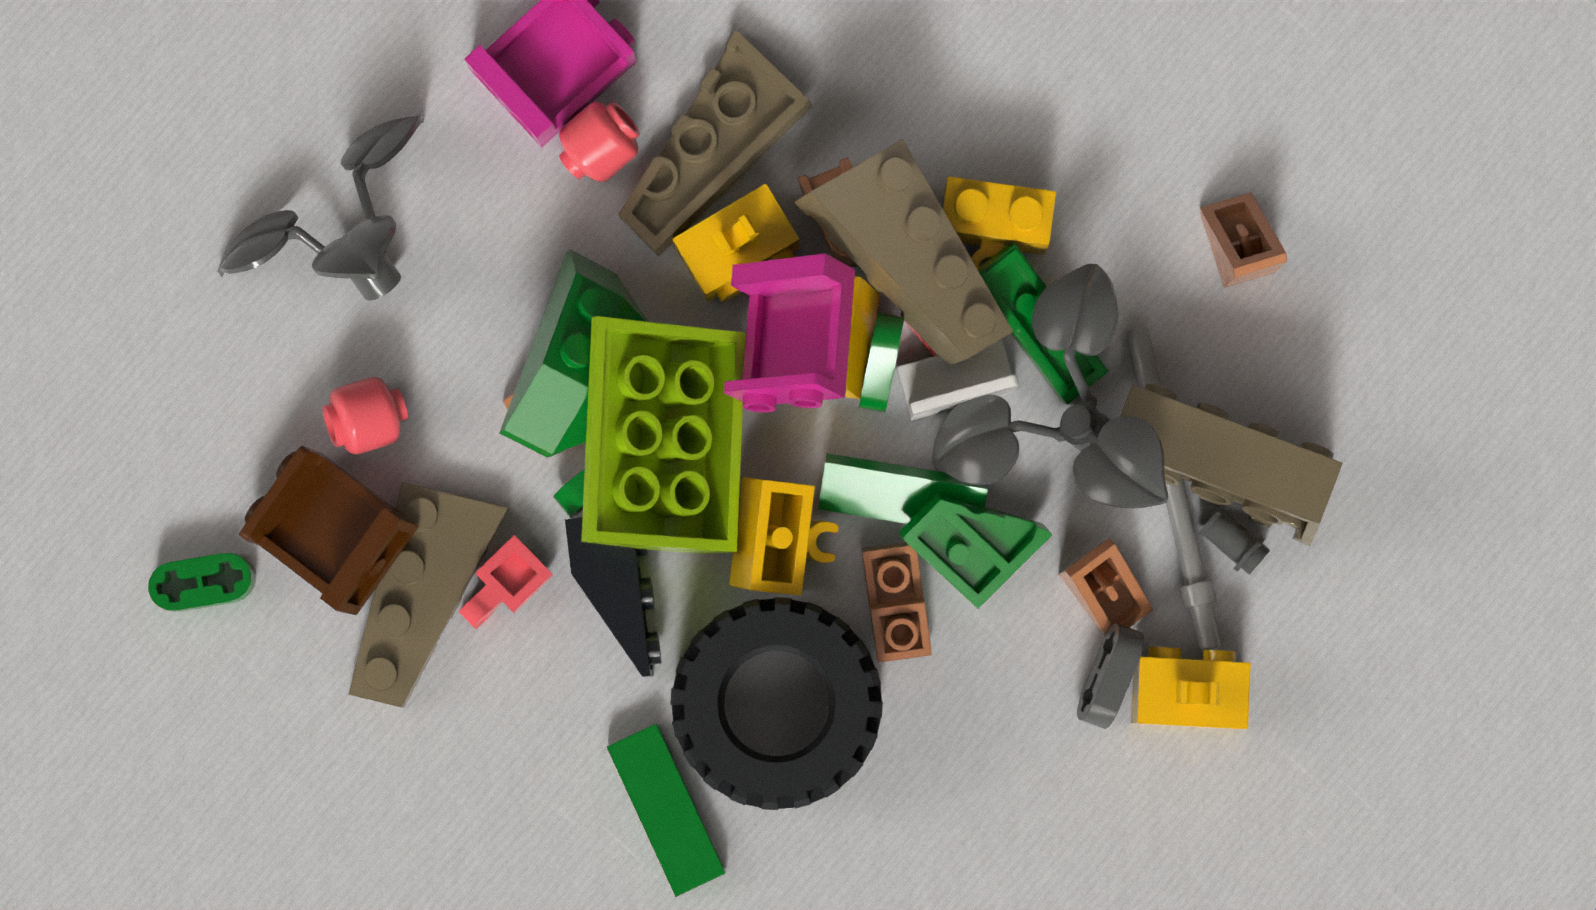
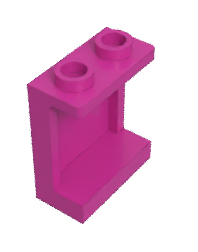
(553, 64)
(794, 331)

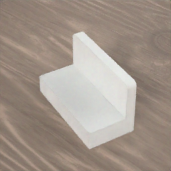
(936, 388)

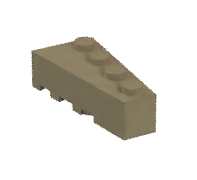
(909, 251)
(1238, 462)

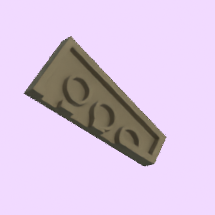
(727, 128)
(421, 590)

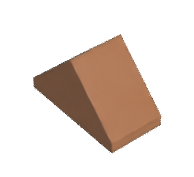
(1242, 240)
(1106, 587)

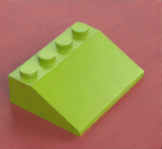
(662, 437)

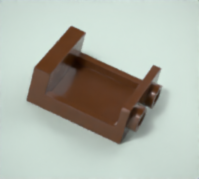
(328, 529)

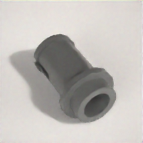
(1234, 541)

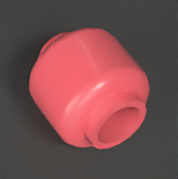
(598, 141)
(364, 415)

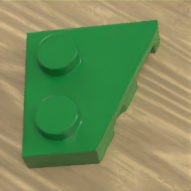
(973, 544)

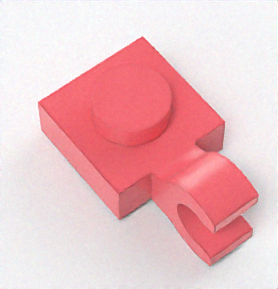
(510, 578)

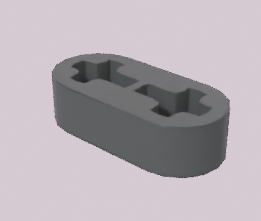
(1110, 675)

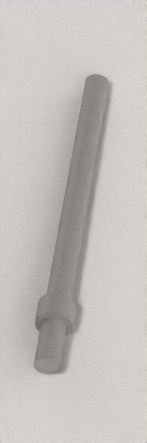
(1197, 592)

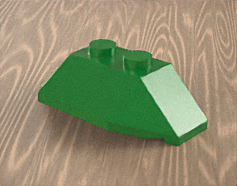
(552, 390)

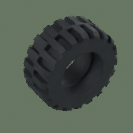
(700, 703)

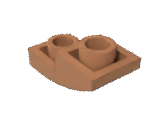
(896, 602)

